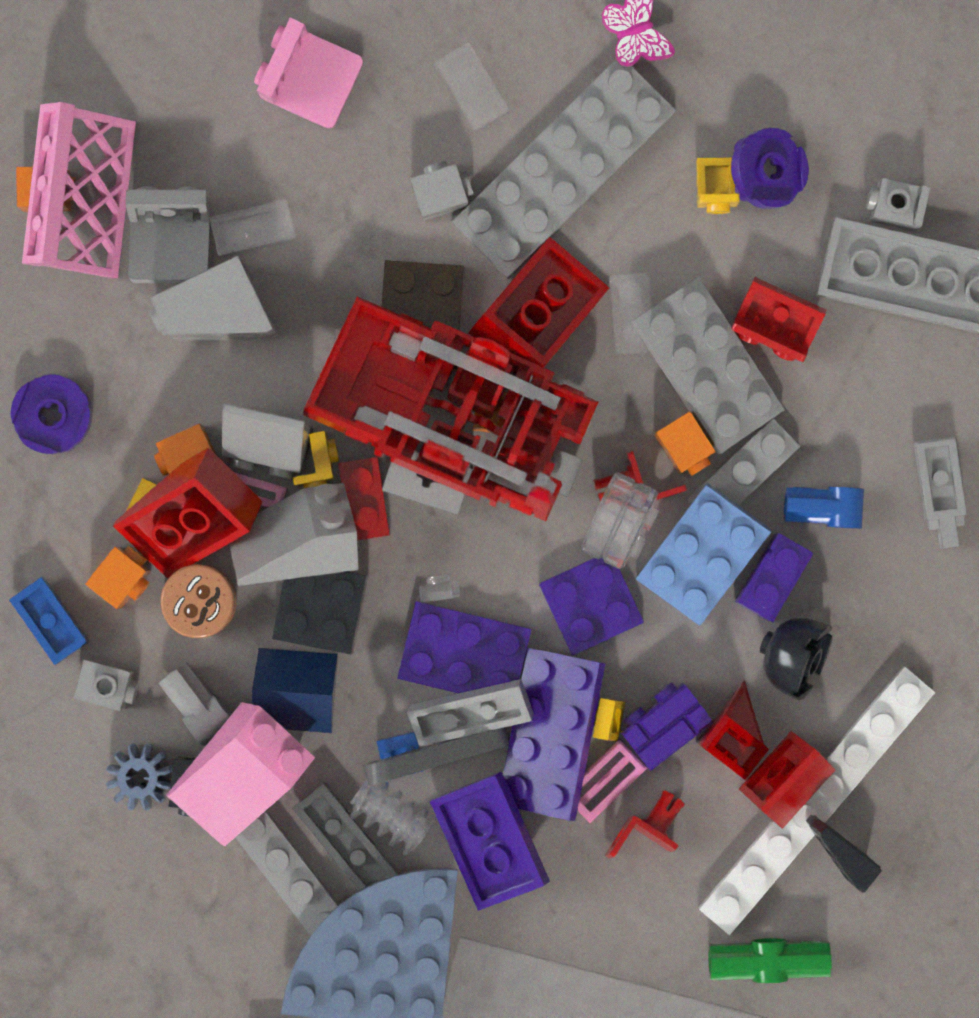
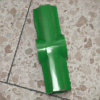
(769, 960)

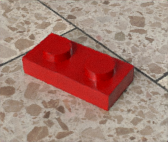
(365, 497)

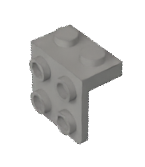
(168, 234)

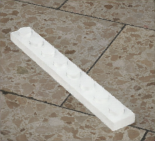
(852, 761)

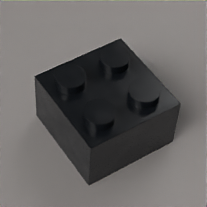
(321, 611)

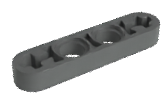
(434, 755)

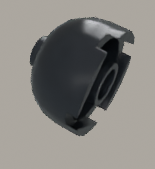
(795, 654)

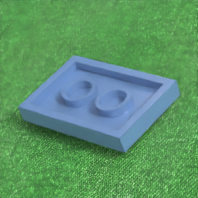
(703, 554)

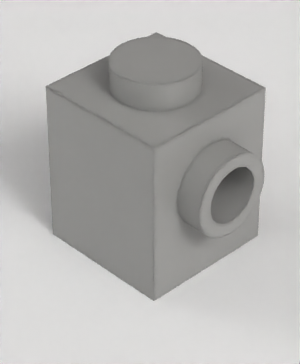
(441, 190)
(106, 685)

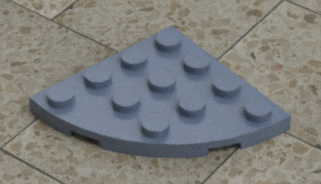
(379, 952)

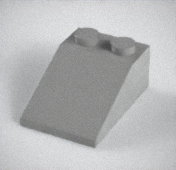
(264, 440)
(298, 538)

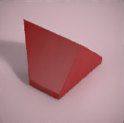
(735, 735)

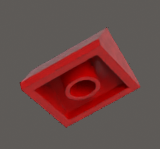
(787, 779)

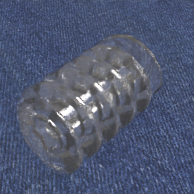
(391, 815)

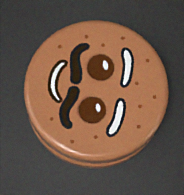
(198, 601)

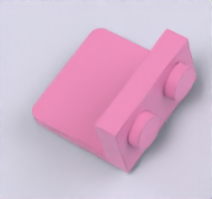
(308, 75)

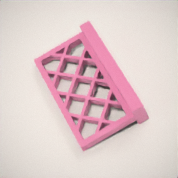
(49, 183)

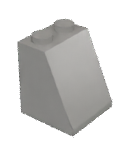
(214, 307)

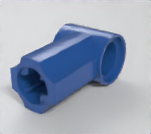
(834, 507)

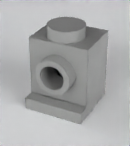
(883, 211)

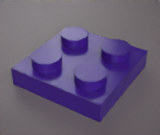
(590, 604)

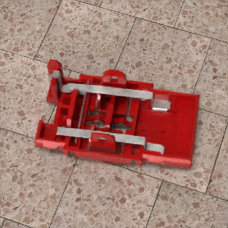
(384, 378)

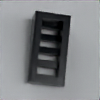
(850, 860)

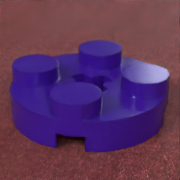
(749, 174)
(62, 434)

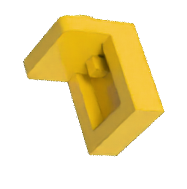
(715, 185)
(324, 454)

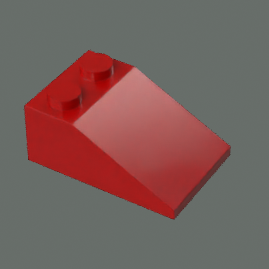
(541, 305)
(190, 514)

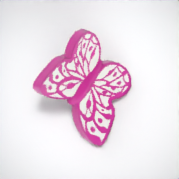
(635, 32)

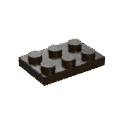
(425, 293)

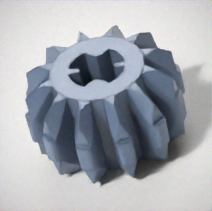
(137, 763)

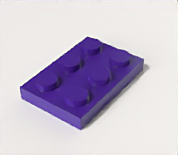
(461, 650)
(489, 841)

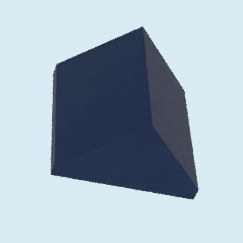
(296, 688)

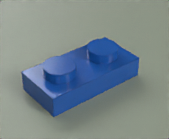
(49, 620)

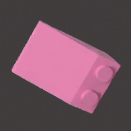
(240, 773)

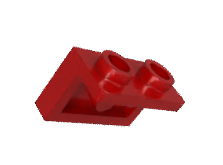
(778, 320)

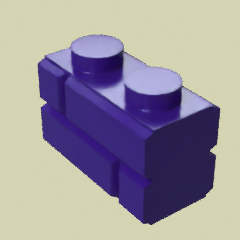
(774, 577)
(665, 725)

